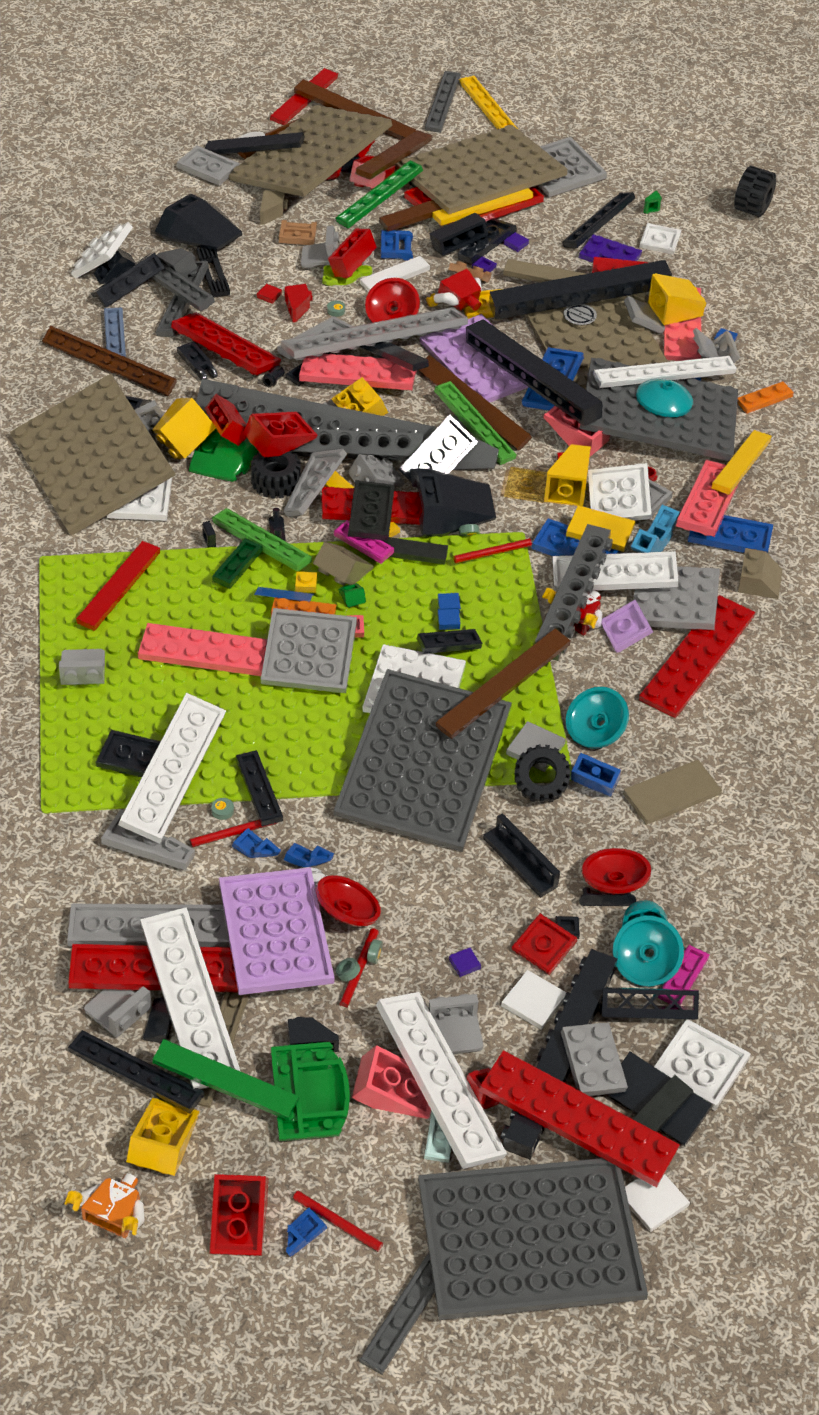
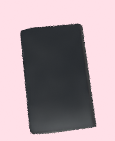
(158, 1023)

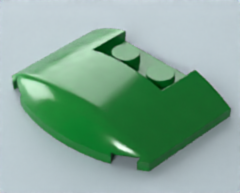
(222, 458)
(322, 1088)

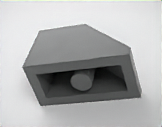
(179, 260)

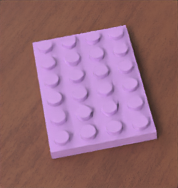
(469, 364)
(275, 931)

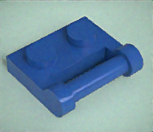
(390, 244)

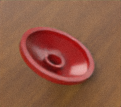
(391, 294)
(616, 871)
(348, 901)

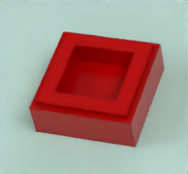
(269, 293)

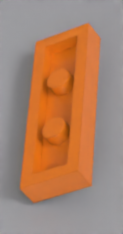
(764, 397)
(317, 607)

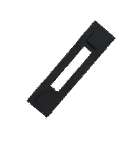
(221, 286)

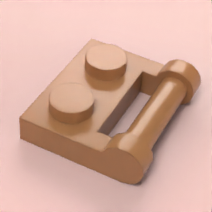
(297, 233)
(477, 272)

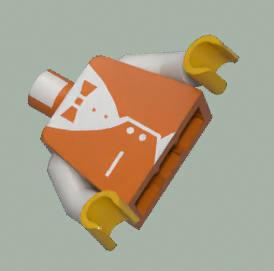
(111, 1205)

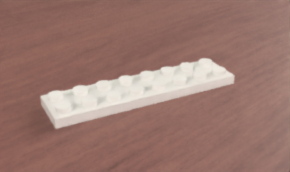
(172, 768)
(187, 987)
(441, 1080)

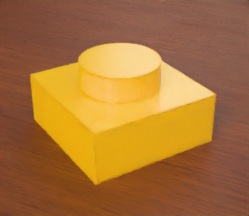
(306, 582)

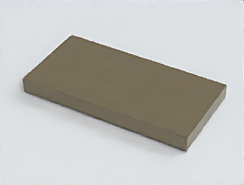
(672, 792)

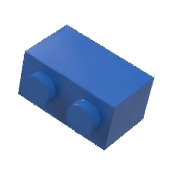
(595, 774)

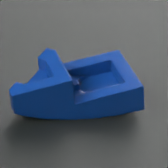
(255, 847)
(305, 858)
(303, 1231)

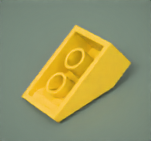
(161, 1137)

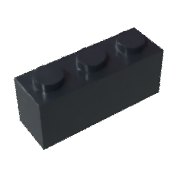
(458, 234)

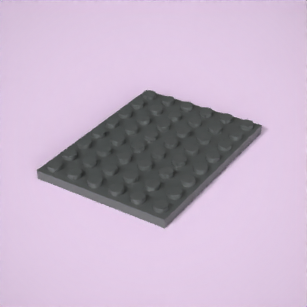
(702, 431)
(410, 772)
(530, 1238)

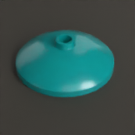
(664, 397)
(589, 710)
(645, 934)

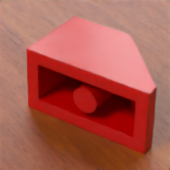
(297, 300)

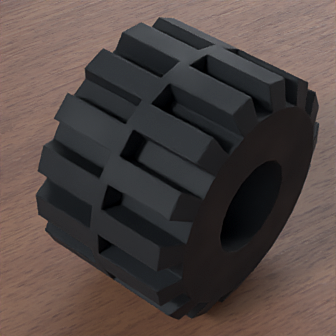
(755, 191)

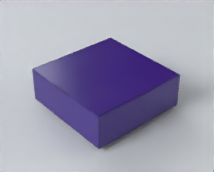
(516, 242)
(485, 263)
(464, 962)

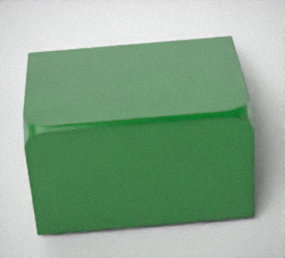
(652, 203)
(352, 595)

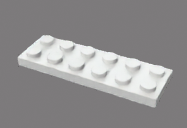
(628, 571)

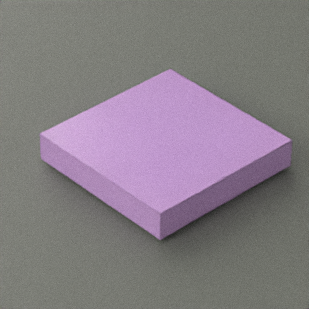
(626, 626)

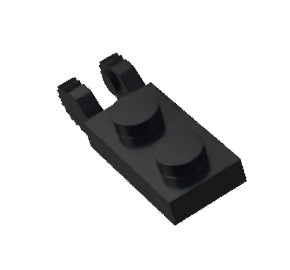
(197, 360)

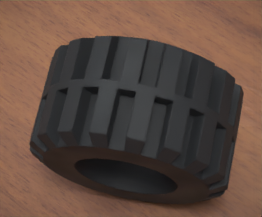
(275, 474)
(542, 755)

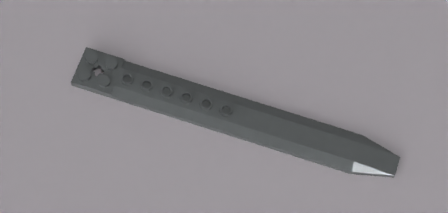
(250, 401)

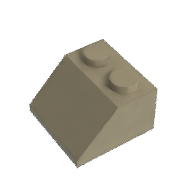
(341, 564)
(760, 574)

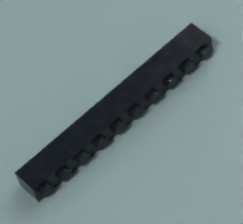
(575, 290)
(534, 372)
(579, 1009)

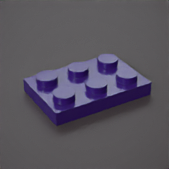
(605, 248)

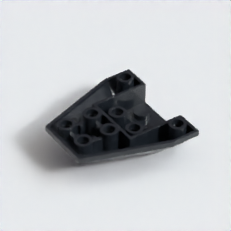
(197, 224)
(450, 501)

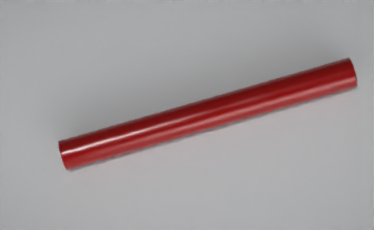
(492, 550)
(225, 833)
(362, 960)
(338, 1221)

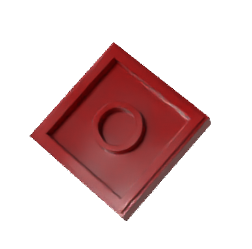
(544, 944)

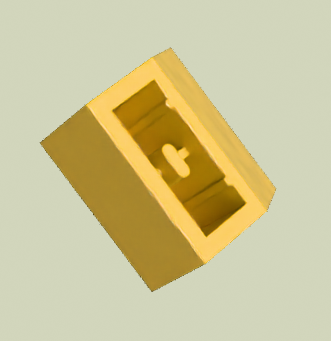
(361, 398)

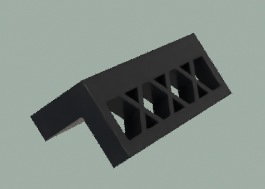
(128, 279)
(522, 856)
(649, 1011)

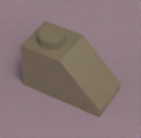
(272, 206)

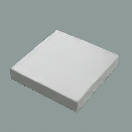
(660, 238)
(534, 999)
(655, 1205)

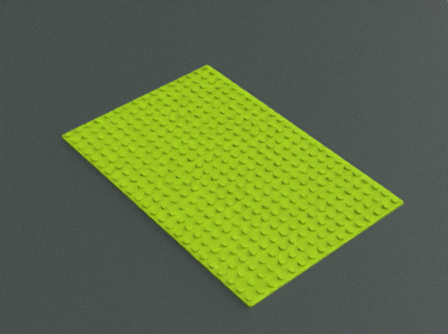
(299, 733)

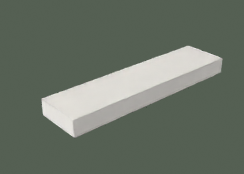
(403, 270)

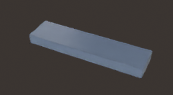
(114, 330)

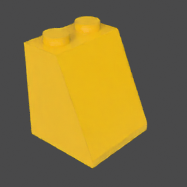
(675, 299)
(183, 427)
(568, 477)

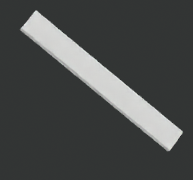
(668, 370)

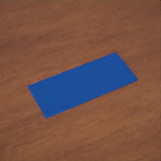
(283, 594)

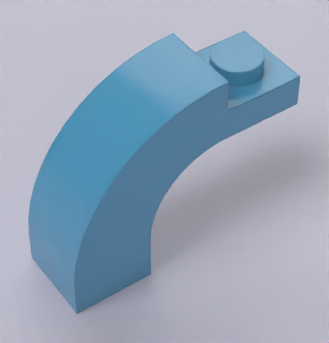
(659, 532)

